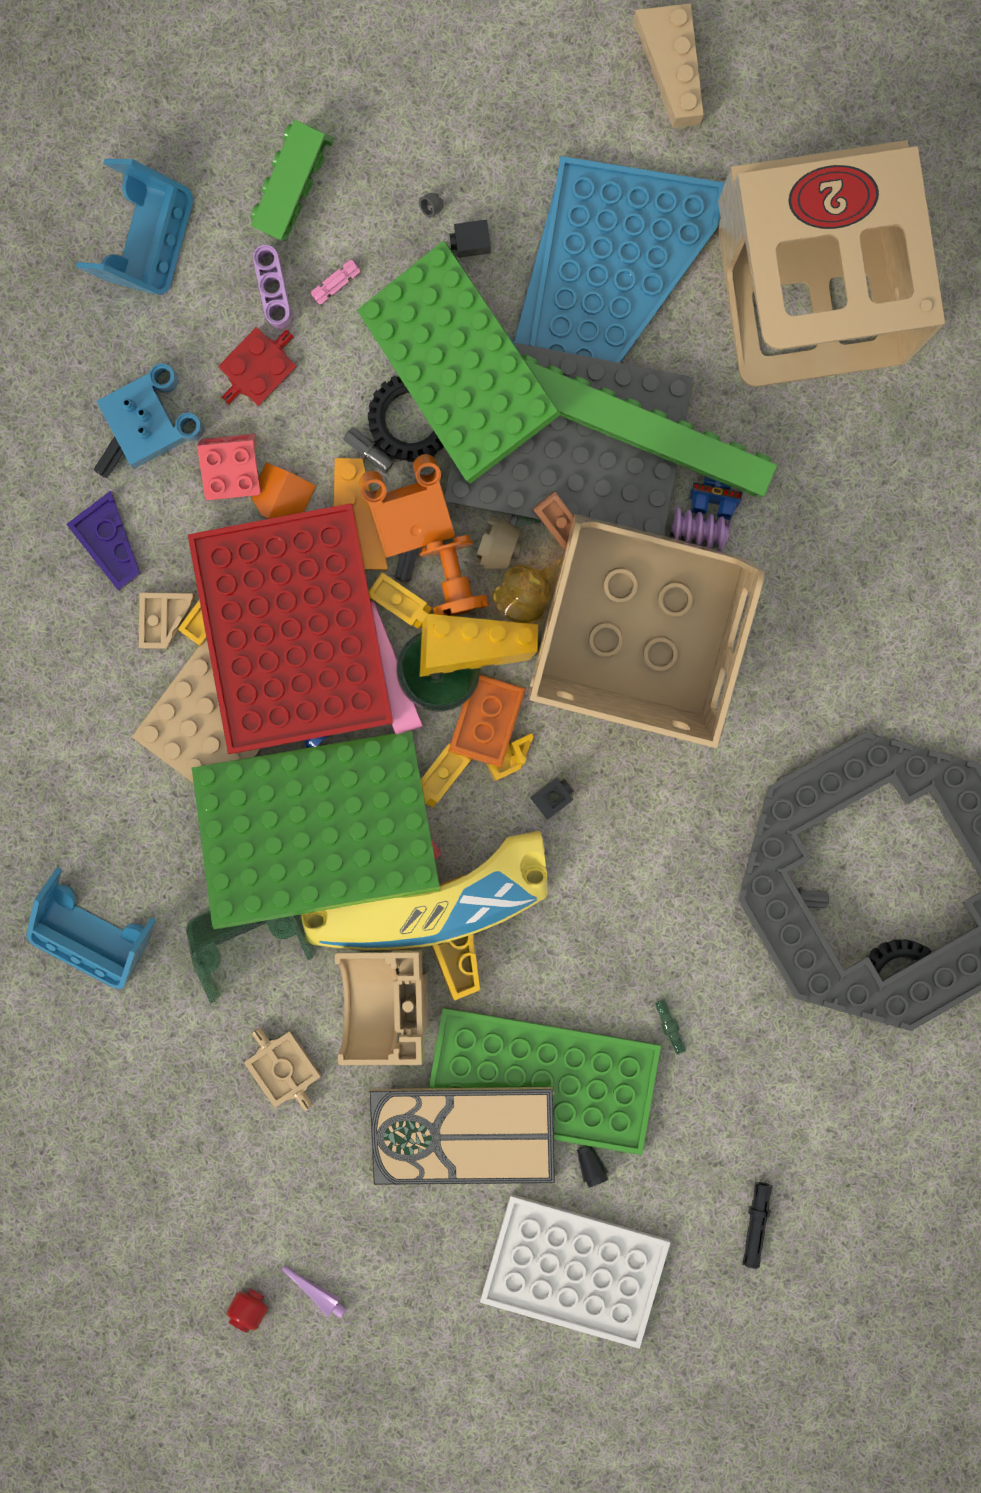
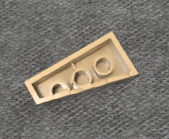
(671, 52)

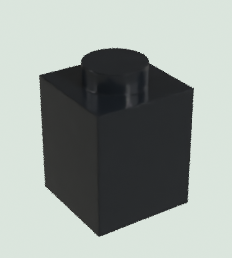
(471, 238)

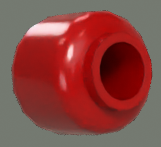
(247, 1310)

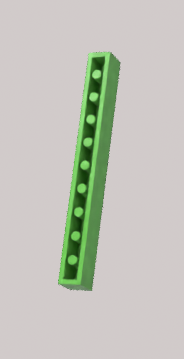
(655, 432)

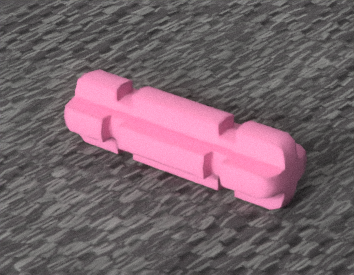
(335, 282)

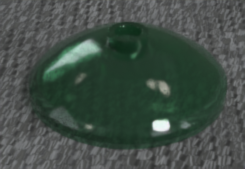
(432, 694)

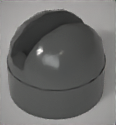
(433, 200)

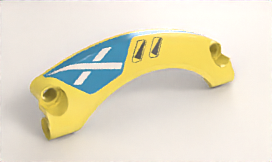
(487, 896)

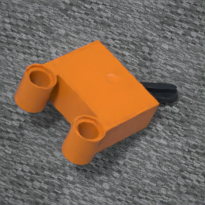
(409, 515)

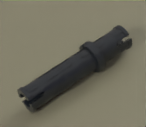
(758, 1218)

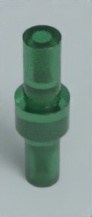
(670, 1026)

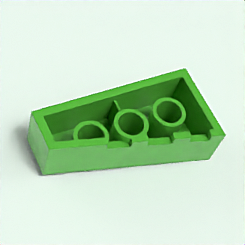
(290, 179)

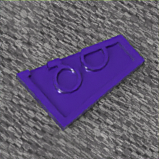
(105, 539)

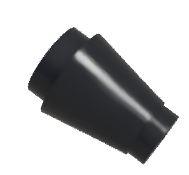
(591, 1166)

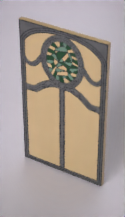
(462, 1135)

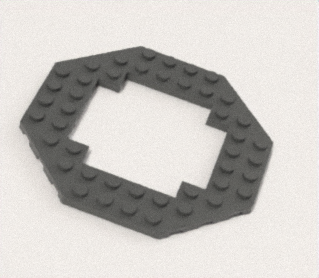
(788, 927)

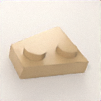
(161, 617)

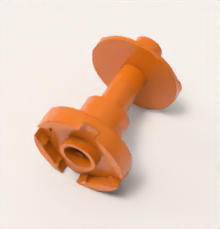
(455, 588)

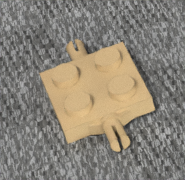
(282, 1069)

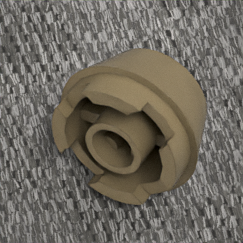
(498, 544)

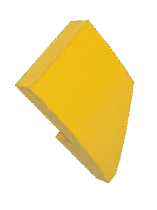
(514, 758)

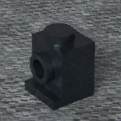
(550, 808)

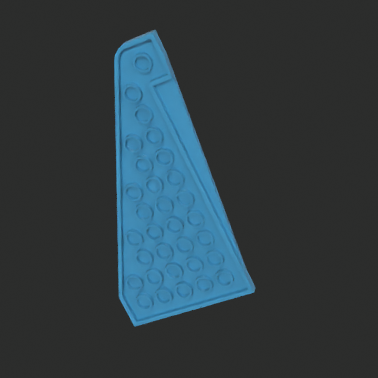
(612, 255)

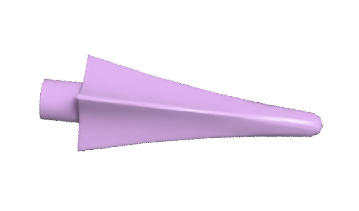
(325, 1300)

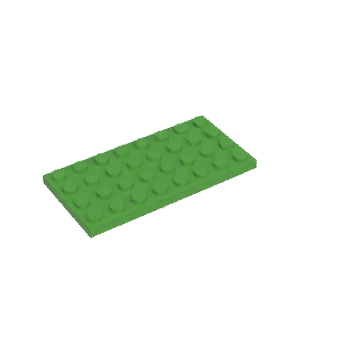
(458, 362)
(597, 1079)

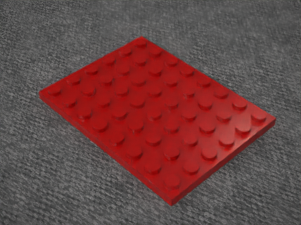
(290, 628)

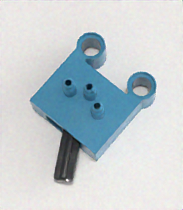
(142, 423)

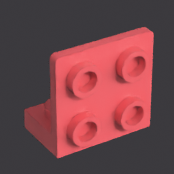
(229, 466)

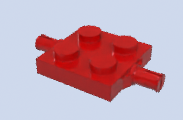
(257, 366)

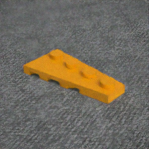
(347, 490)

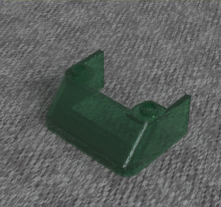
(204, 942)

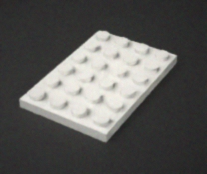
(575, 1271)

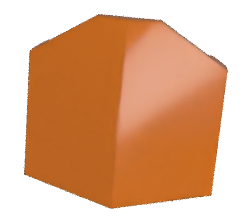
(281, 492)

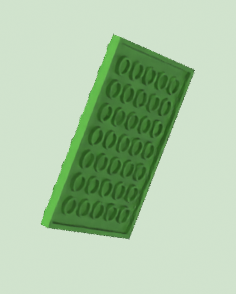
(314, 829)

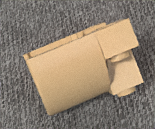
(383, 1005)

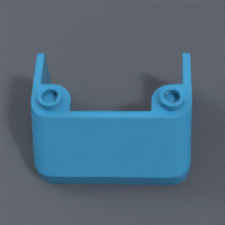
(154, 232)
(83, 938)

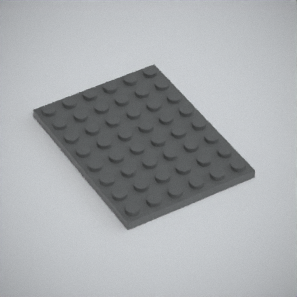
(585, 467)

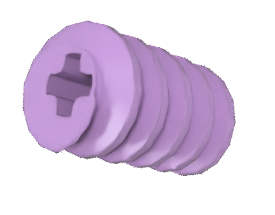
(700, 529)

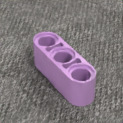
(271, 274)

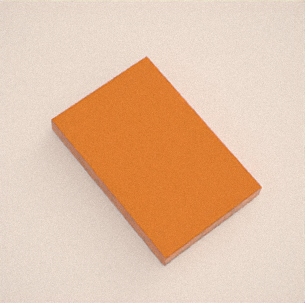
(487, 721)

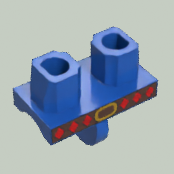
(715, 493)

